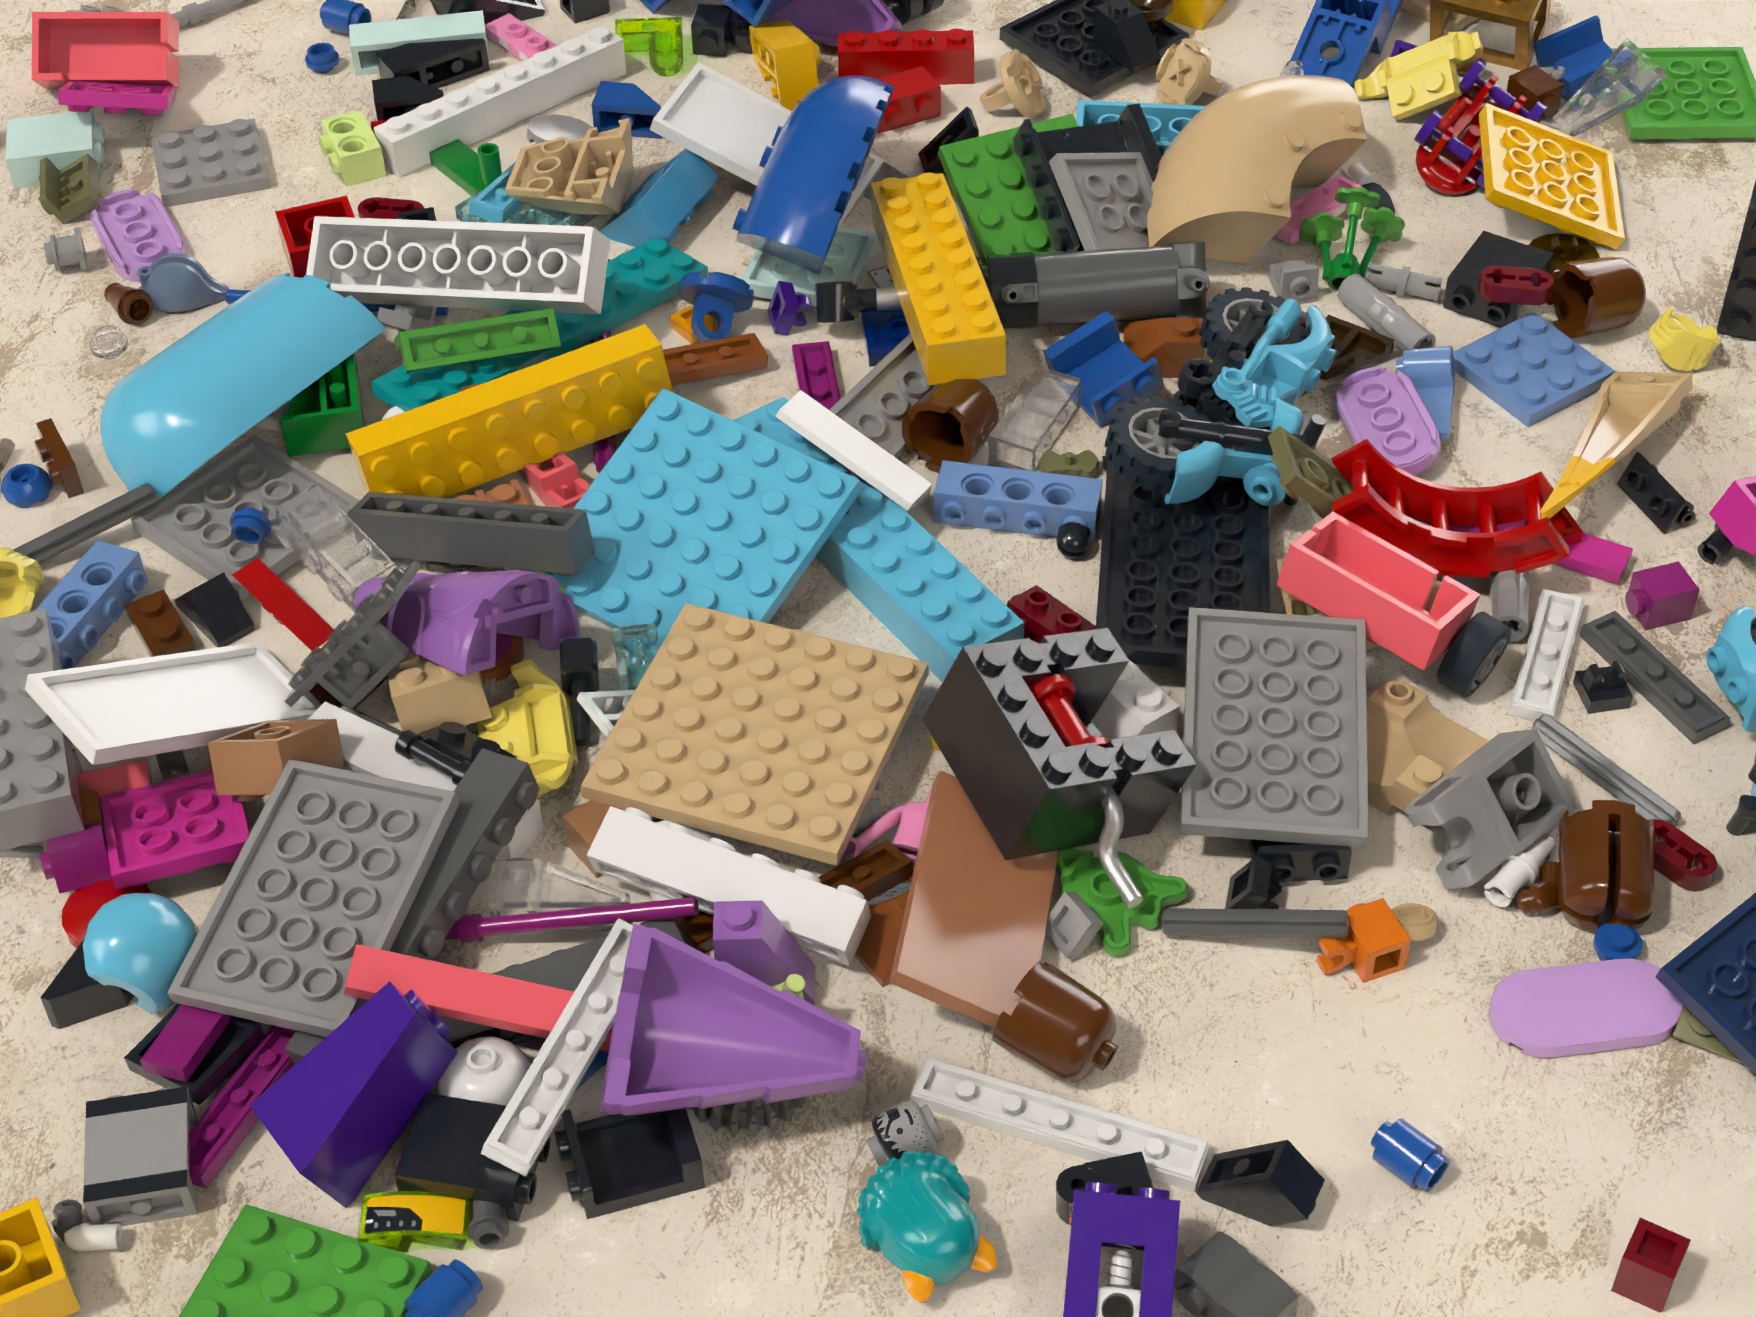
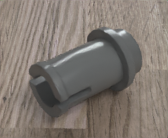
(488, 1224)

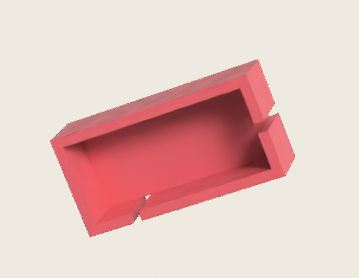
(104, 48)
(1366, 578)

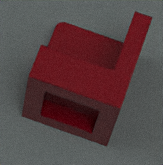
(1650, 1265)

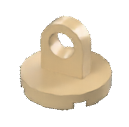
(1186, 73)
(1019, 85)

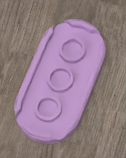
(135, 231)
(1389, 415)
(1583, 1008)

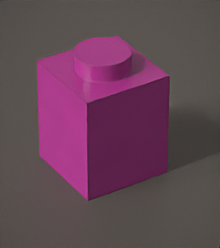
(1661, 595)
(77, 858)

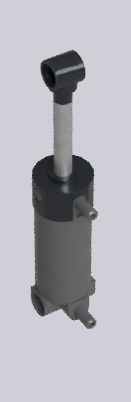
(1063, 287)

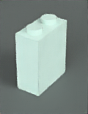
(55, 136)

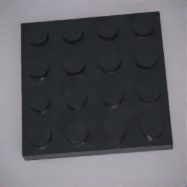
(1062, 42)

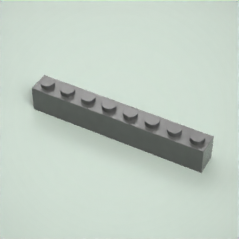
(491, 804)

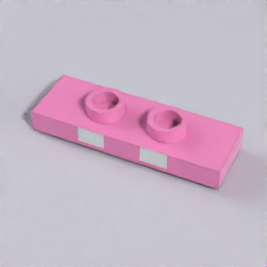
(517, 37)
(1314, 202)

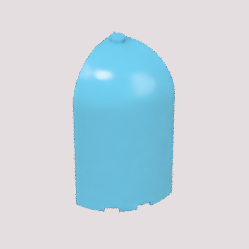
(228, 377)

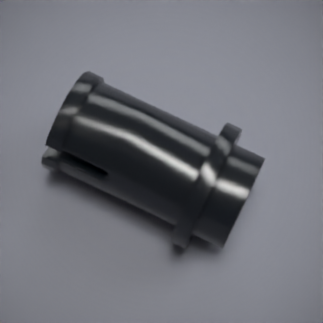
(1715, 547)

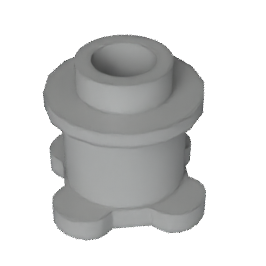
(66, 251)

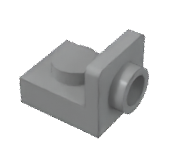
(1294, 279)
(408, 316)

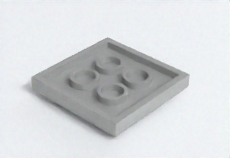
(209, 162)
(1106, 197)

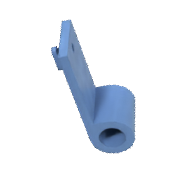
(1434, 380)

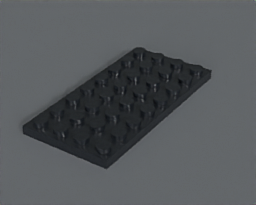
(1175, 558)

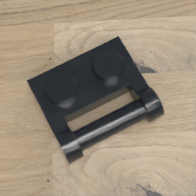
(446, 748)

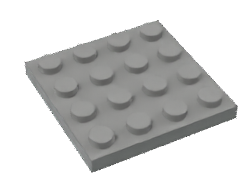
(196, 515)

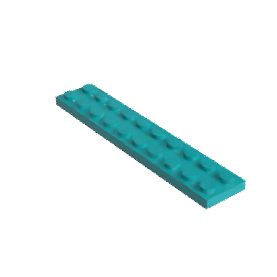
(632, 286)

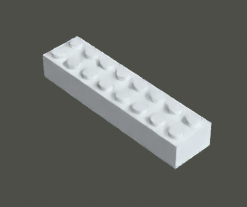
(461, 263)

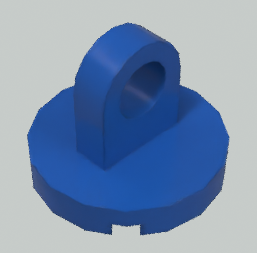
(716, 296)

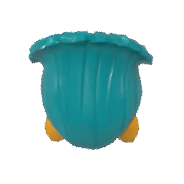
(923, 1222)

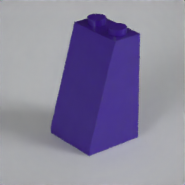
(357, 1091)

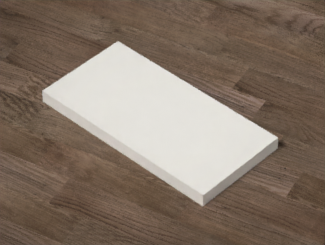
(732, 127)
(167, 700)

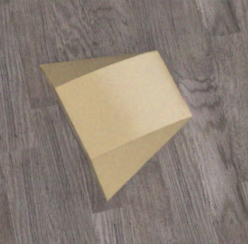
(578, 174)

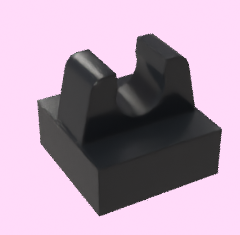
(1603, 688)
(1253, 887)

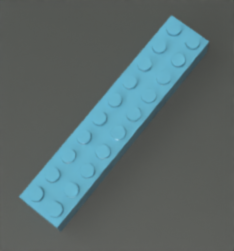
(901, 568)

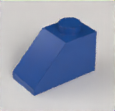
(622, 101)

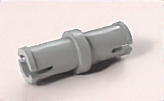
(1403, 281)

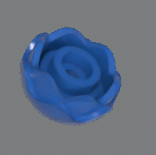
(26, 485)

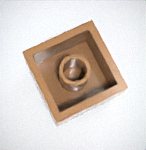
(254, 757)

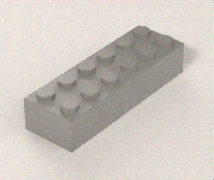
(35, 756)

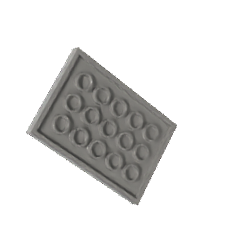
(1276, 728)
(317, 875)

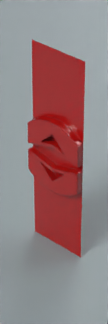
(284, 604)

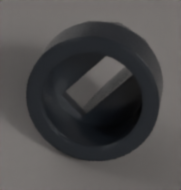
(1073, 539)

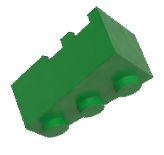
(325, 412)

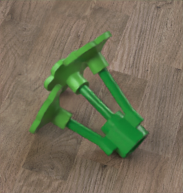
(1324, 228)

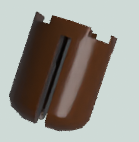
(1606, 866)

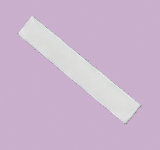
(562, 1059)
(1058, 1122)

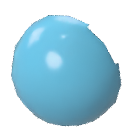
(139, 946)

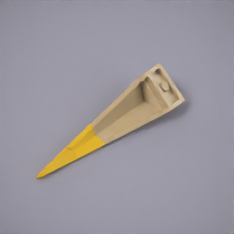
(1623, 416)

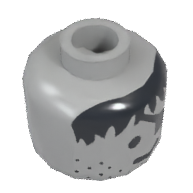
(902, 1130)

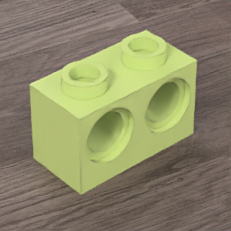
(352, 148)

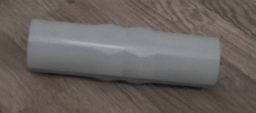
(1384, 314)
(1510, 601)

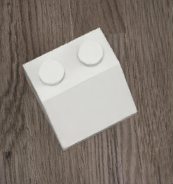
(1136, 707)

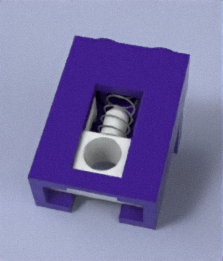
(1123, 1222)

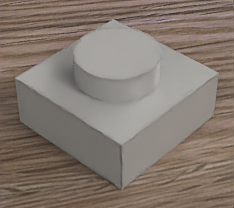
(1072, 925)

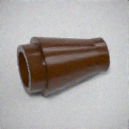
(130, 303)

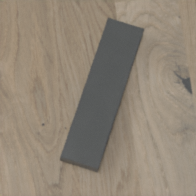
(1655, 677)

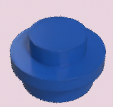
(322, 57)
(250, 525)
(1617, 942)

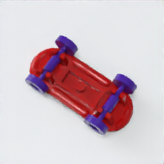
(1451, 144)

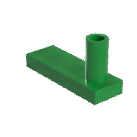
(466, 167)

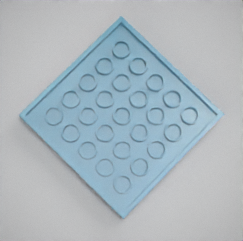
(702, 520)

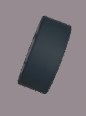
(1474, 654)

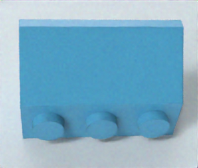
(663, 201)

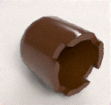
(1596, 295)
(951, 422)
(1058, 1025)

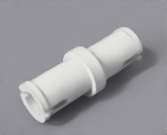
(1519, 871)

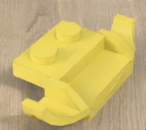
(1422, 75)
(535, 727)

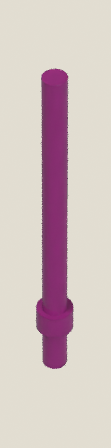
(474, 927)

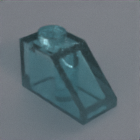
(634, 652)

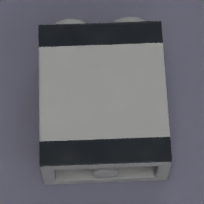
(139, 1157)

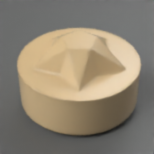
(1417, 920)

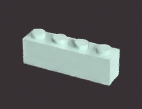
(376, 37)

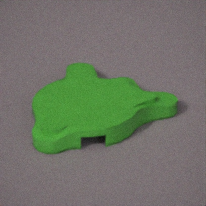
(1087, 877)

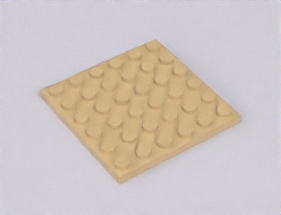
(757, 733)

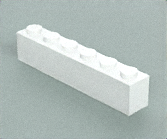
(372, 752)
(683, 866)

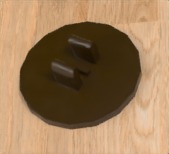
(1565, 249)

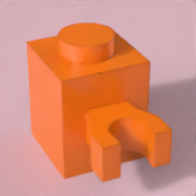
(1373, 946)

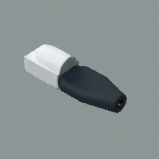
(1362, 177)

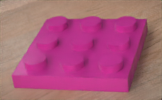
(116, 97)
(171, 829)

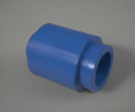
(339, 14)
(1409, 1154)
(445, 1293)

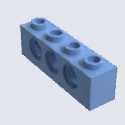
(1015, 499)
(92, 598)

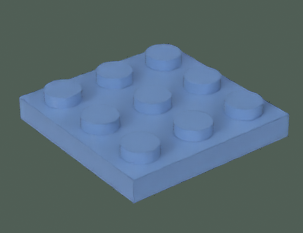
(1531, 368)

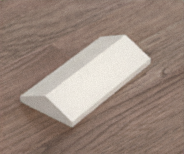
(855, 451)

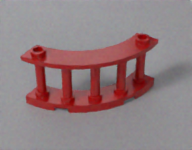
(1387, 495)

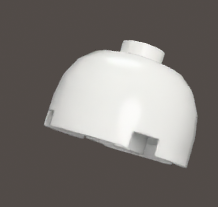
(484, 1071)

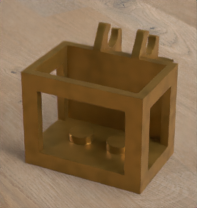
(1507, 12)

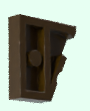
(1354, 347)

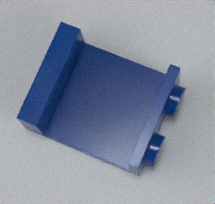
(1577, 49)
(1106, 368)

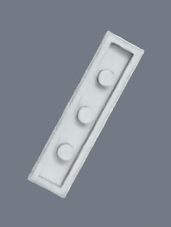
(1546, 655)

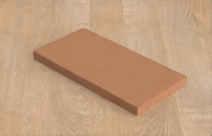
(969, 913)

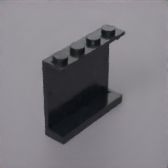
(1036, 149)

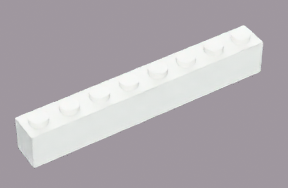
(502, 99)

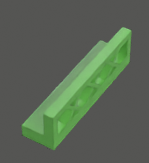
(478, 340)

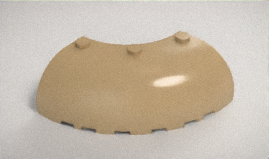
(1243, 153)

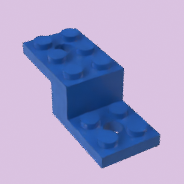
(1351, 27)

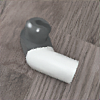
(79, 1233)

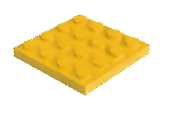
(1550, 176)

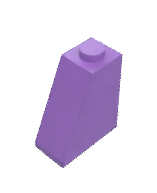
(759, 945)

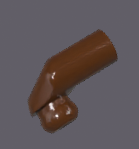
(1542, 895)

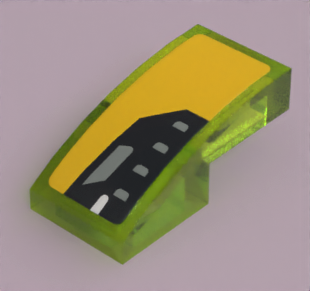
(415, 1217)

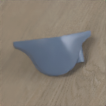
(179, 284)

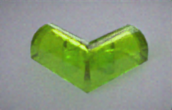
(657, 36)

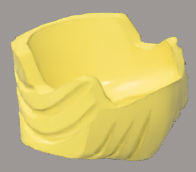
(1682, 341)
(19, 582)

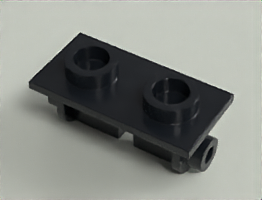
(1655, 494)

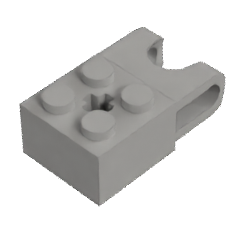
(1493, 805)

